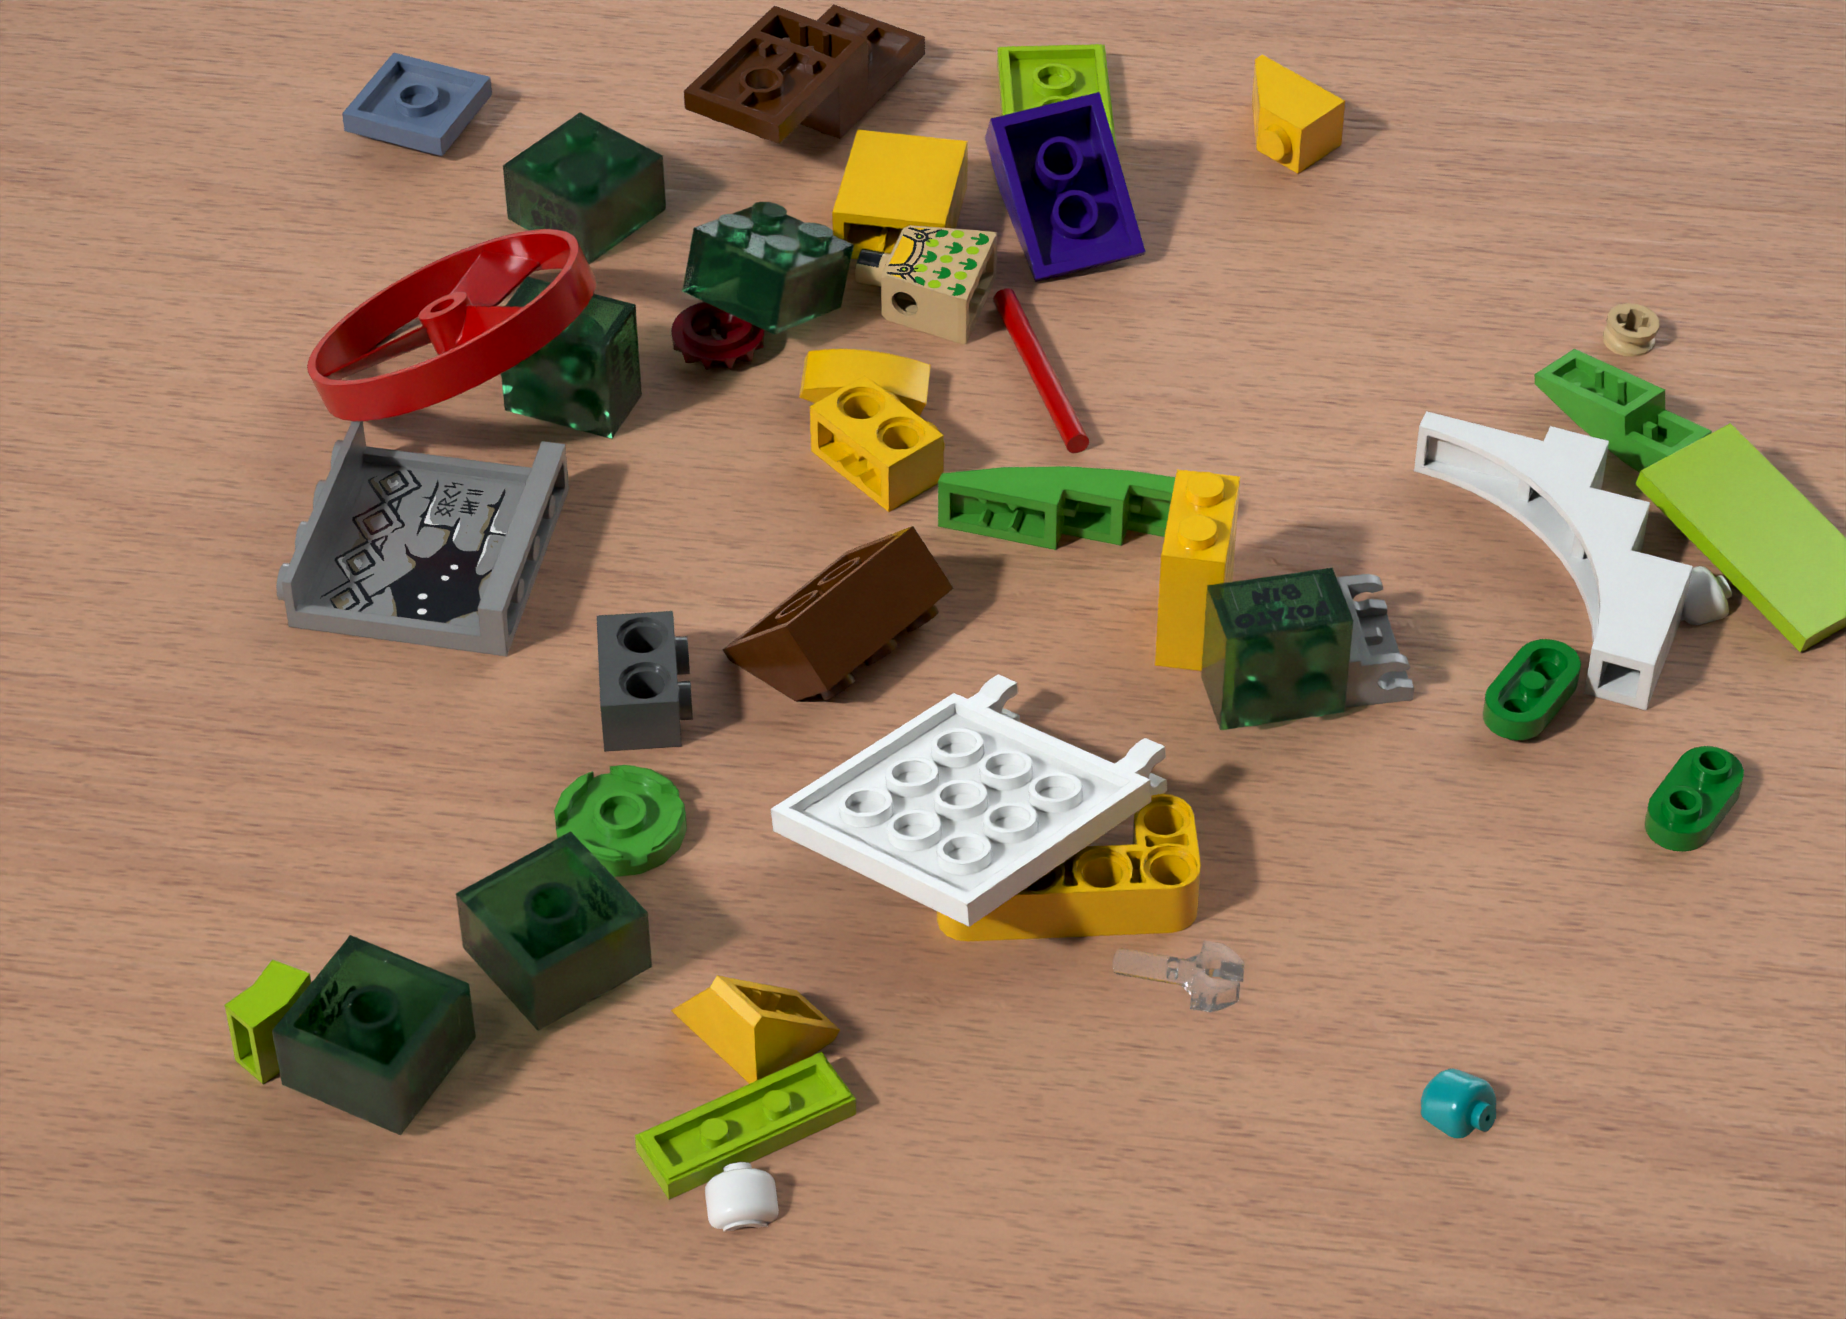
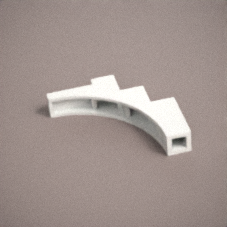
(1596, 534)

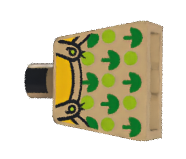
(933, 279)

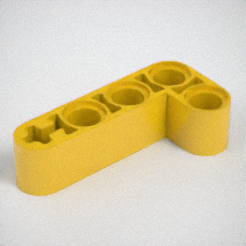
(1107, 888)

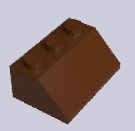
(843, 617)

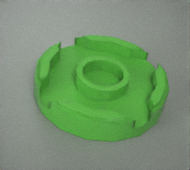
(624, 818)

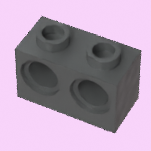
(639, 681)

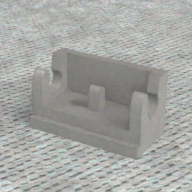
(1375, 664)

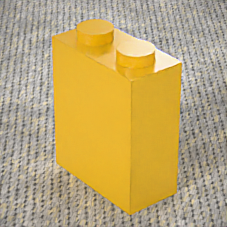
(898, 184)
(1194, 554)

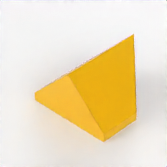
(756, 1025)

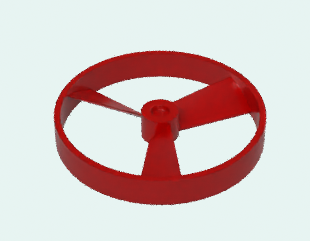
(460, 318)

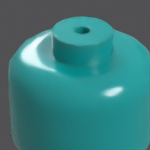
(1458, 1103)

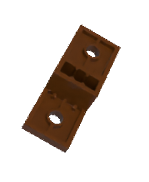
(804, 73)

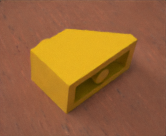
(1293, 116)

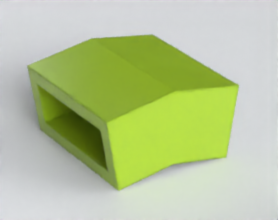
(258, 1011)

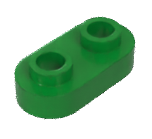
(1531, 689)
(1694, 798)

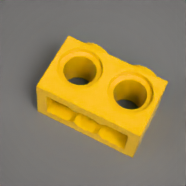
(877, 443)

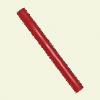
(1041, 371)

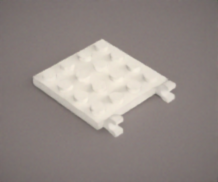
(967, 804)

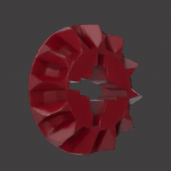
(693, 336)

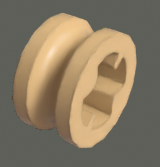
(1630, 317)

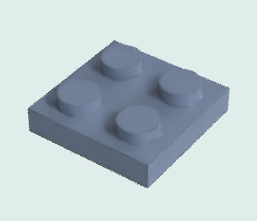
(417, 104)

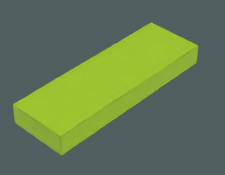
(745, 1124)

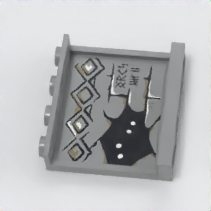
(423, 546)

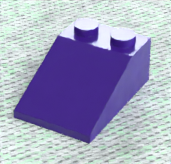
(1064, 186)

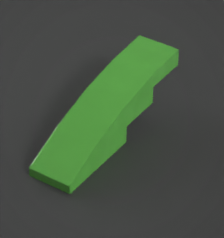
(1617, 409)
(1045, 502)

